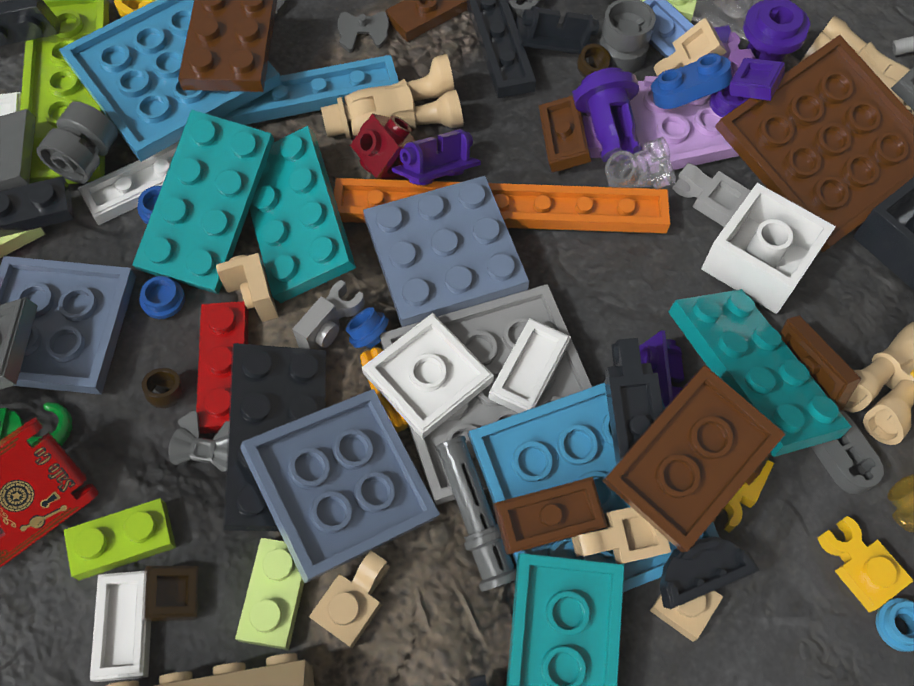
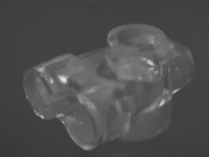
(642, 169)

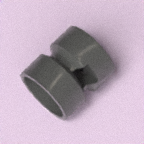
(627, 33)
(78, 142)

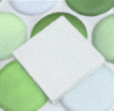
(427, 375)

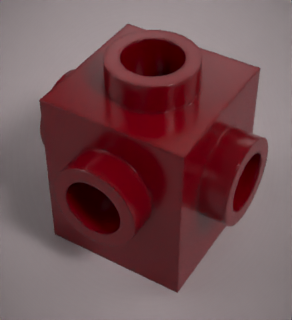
(380, 145)

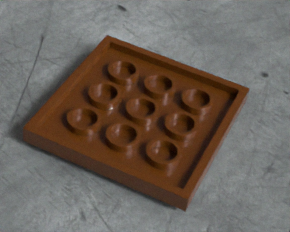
(827, 138)

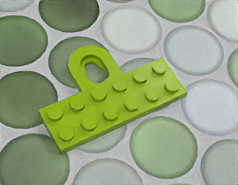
(51, 83)

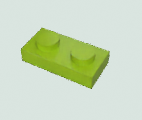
(119, 539)

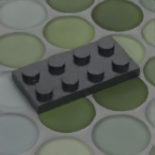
(266, 391)

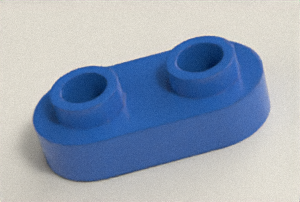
(691, 81)

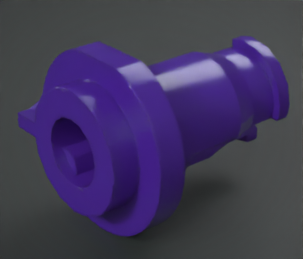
(775, 29)
(607, 98)

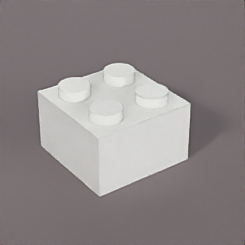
(767, 247)

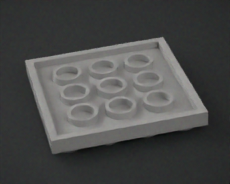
(490, 335)

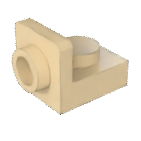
(250, 276)

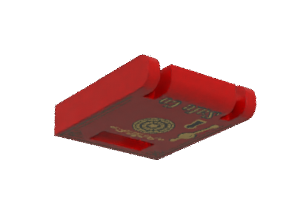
(36, 488)

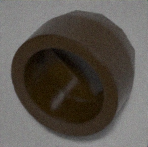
(598, 59)
(164, 382)

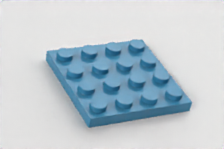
(135, 74)
(556, 447)

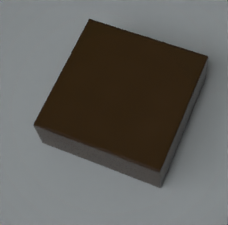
(170, 593)

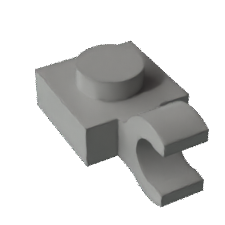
(715, 196)
(321, 322)

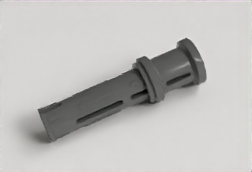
(483, 533)

